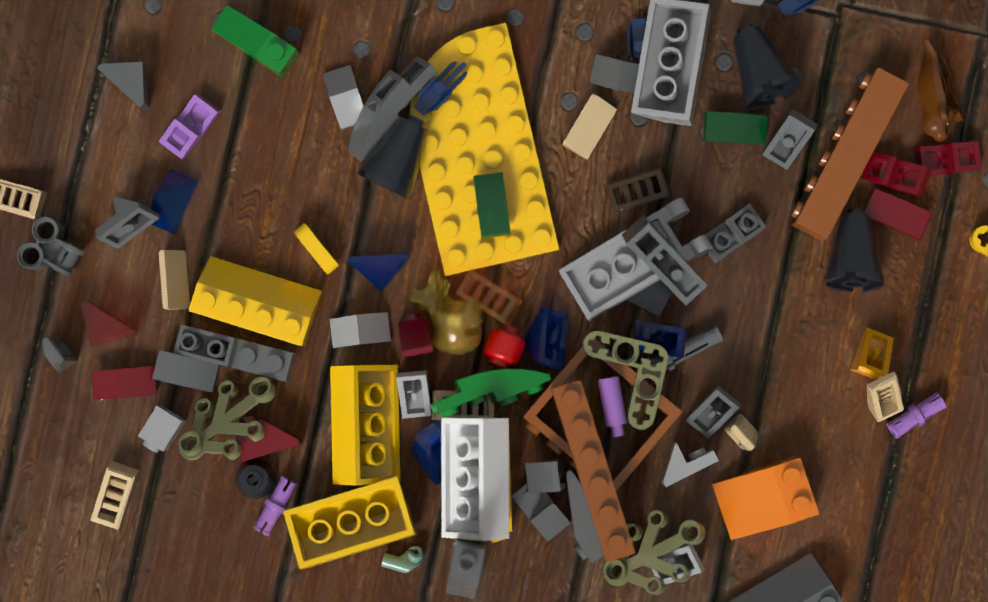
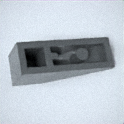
(664, 260)
(583, 527)

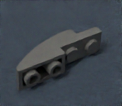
(384, 104)
(235, 353)

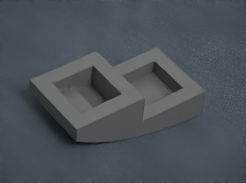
(185, 371)

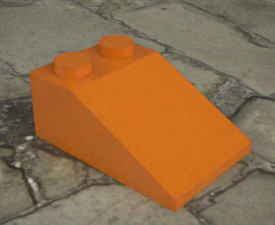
(765, 498)

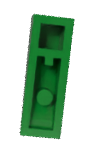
(256, 41)

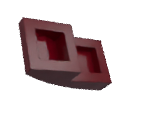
(950, 158)
(896, 174)
(898, 214)
(123, 383)

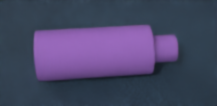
(612, 405)

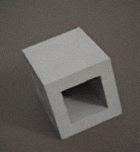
(161, 429)

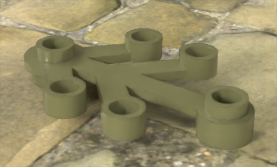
(224, 421)
(650, 553)

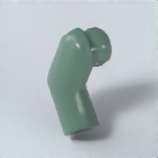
(405, 562)

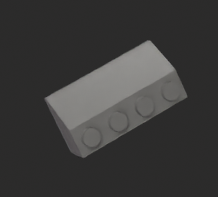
(671, 61)

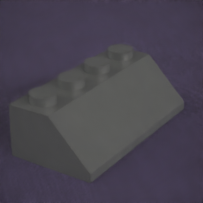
(796, 582)

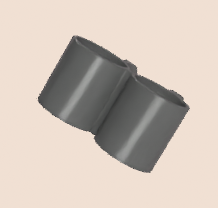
(52, 251)

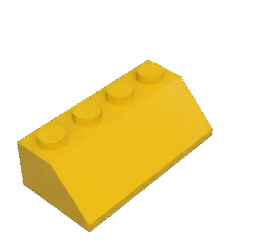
(255, 301)
(364, 424)
(349, 523)

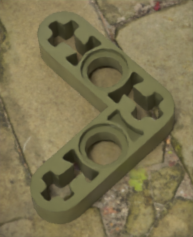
(644, 371)

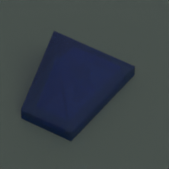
(172, 200)
(379, 268)
(669, 336)
(548, 338)
(428, 450)

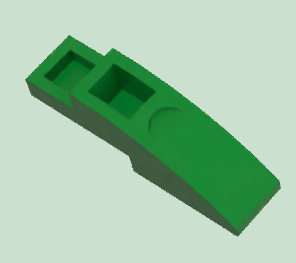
(498, 384)

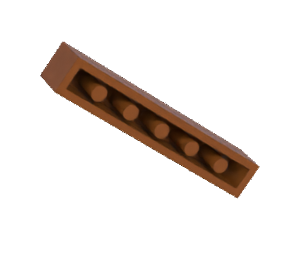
(849, 154)
(593, 471)

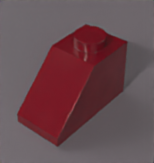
(415, 335)
(273, 441)

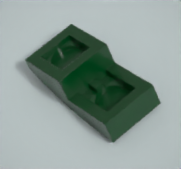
(735, 128)
(491, 205)

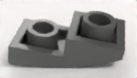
(734, 232)

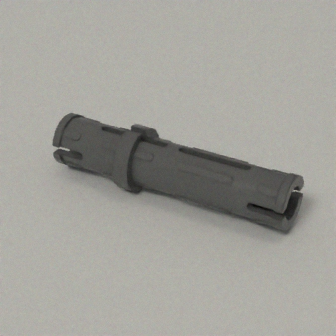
(693, 346)

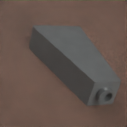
(465, 567)

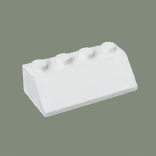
(475, 478)

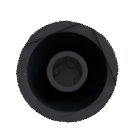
(762, 69)
(397, 157)
(854, 255)

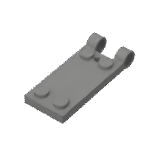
(616, 272)

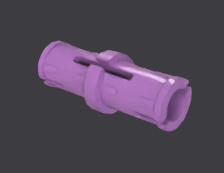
(916, 415)
(275, 505)

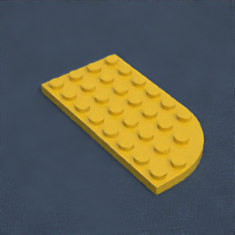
(481, 133)

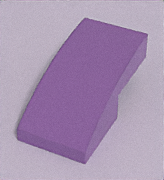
(189, 126)

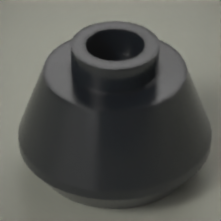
(262, 472)

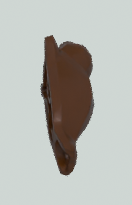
(937, 93)

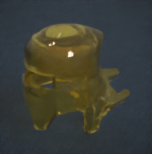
(454, 321)

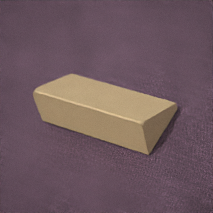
(589, 126)
(174, 279)

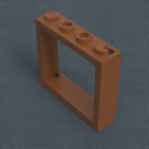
(559, 445)

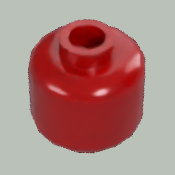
(504, 347)

